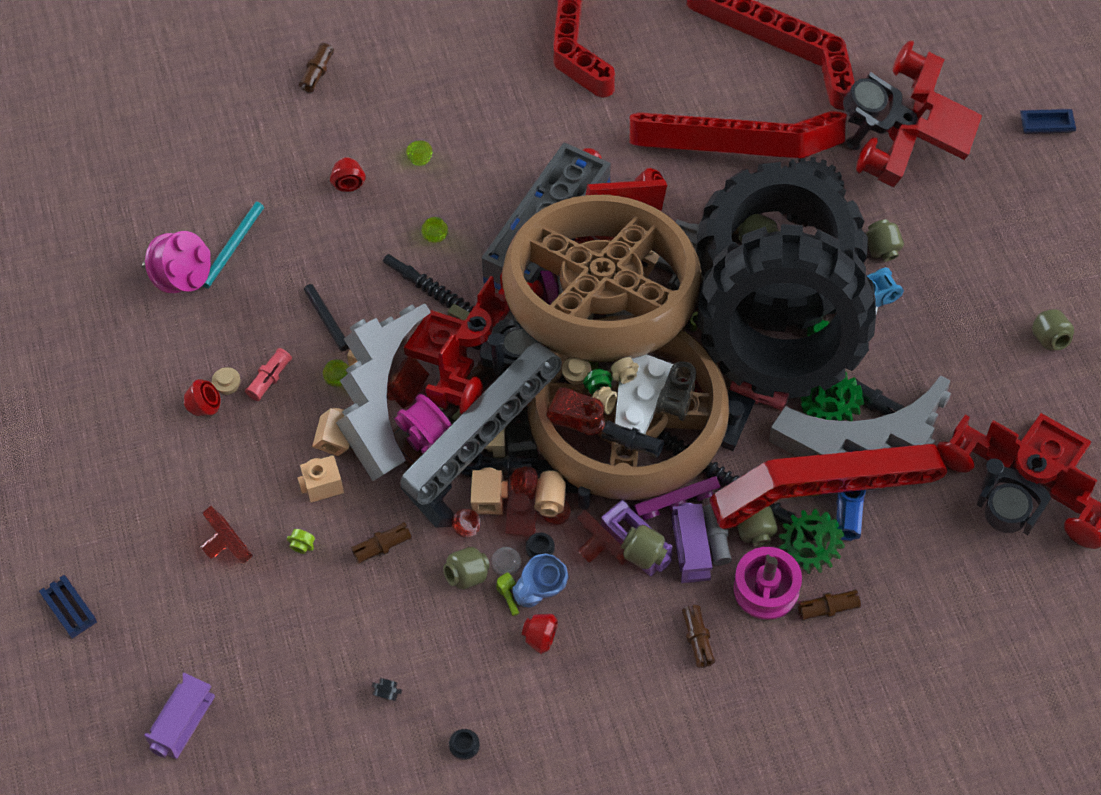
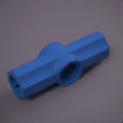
(850, 514)

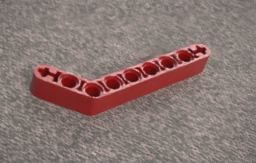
(789, 35)
(575, 59)
(739, 136)
(824, 475)

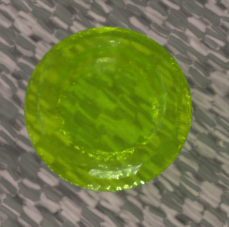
(419, 152)
(434, 230)
(334, 372)

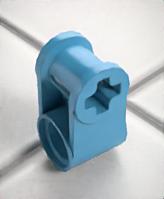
(885, 287)

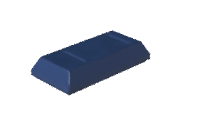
(1048, 121)

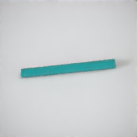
(233, 243)

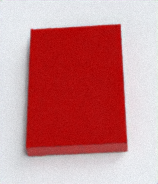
(648, 191)

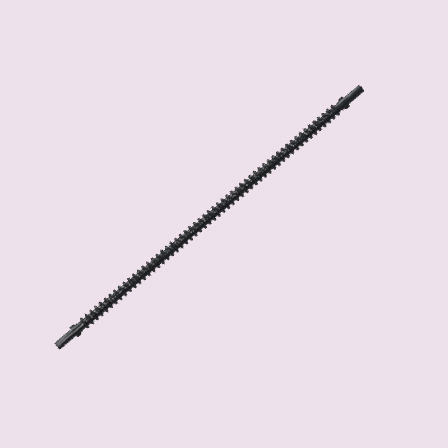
(671, 443)

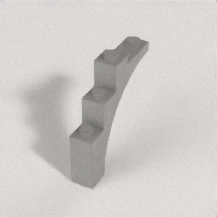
(367, 420)
(910, 426)

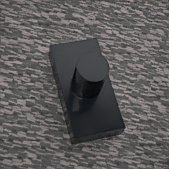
(739, 411)
(436, 511)

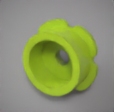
(301, 541)

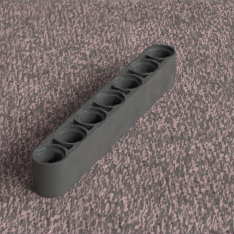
(480, 423)

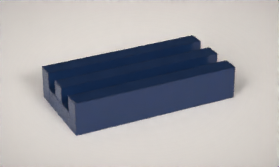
(55, 588)

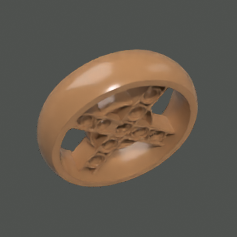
(602, 278)
(622, 477)

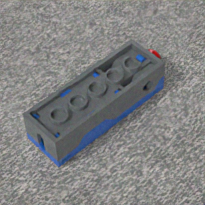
(562, 179)

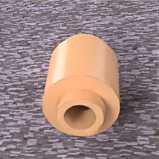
(550, 494)

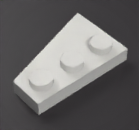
(639, 397)

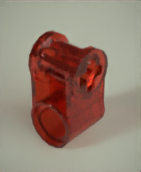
(575, 410)

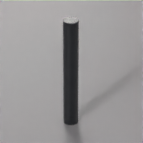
(326, 316)

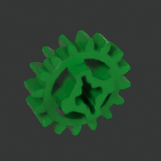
(832, 402)
(822, 533)

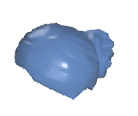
(541, 578)

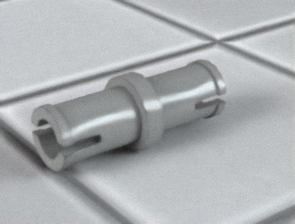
(717, 538)

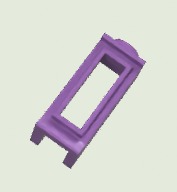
(622, 512)
(691, 542)
(179, 717)

